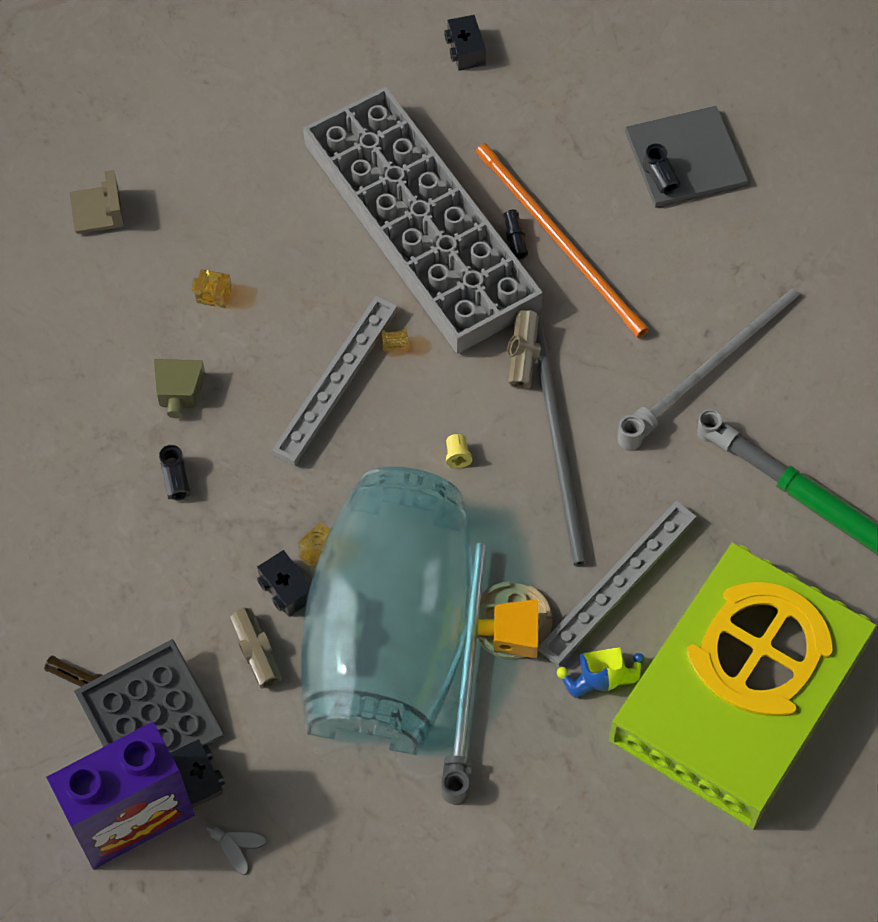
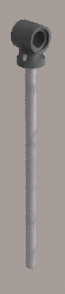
(457, 767)

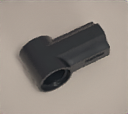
(660, 169)
(174, 473)

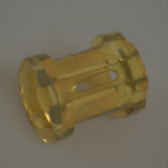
(395, 340)

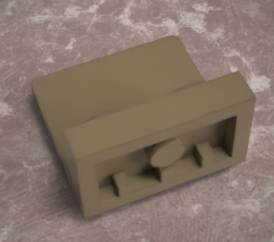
(97, 207)

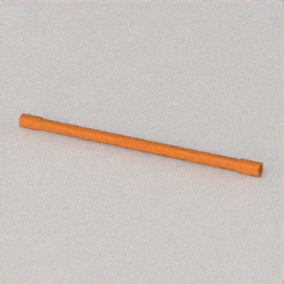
(629, 317)

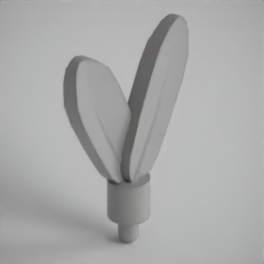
(232, 841)

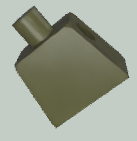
(178, 384)

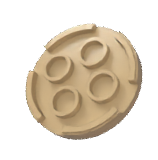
(513, 592)

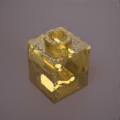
(212, 288)
(315, 536)

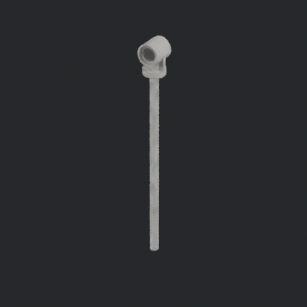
(645, 420)

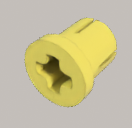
(458, 453)

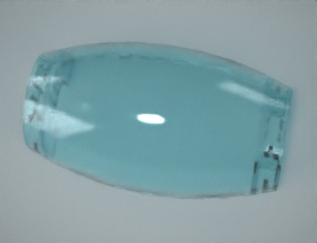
(388, 609)

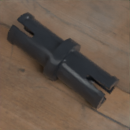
(515, 234)

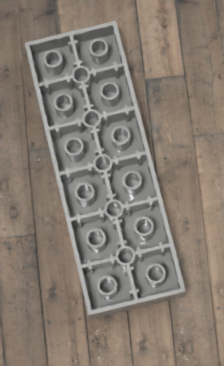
(422, 219)

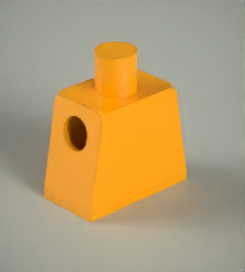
(513, 628)

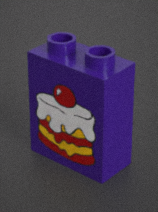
(122, 795)

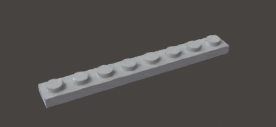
(334, 381)
(616, 584)

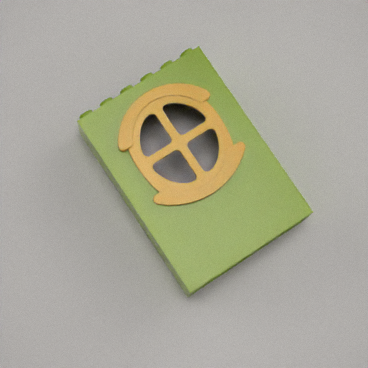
(712, 728)

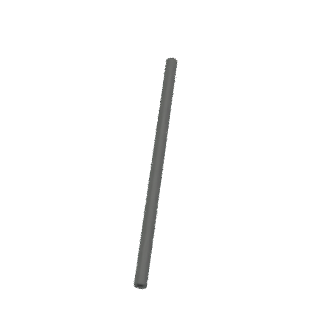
(559, 449)

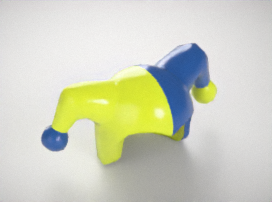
(601, 671)

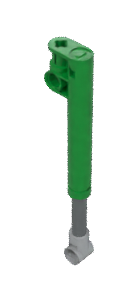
(792, 481)

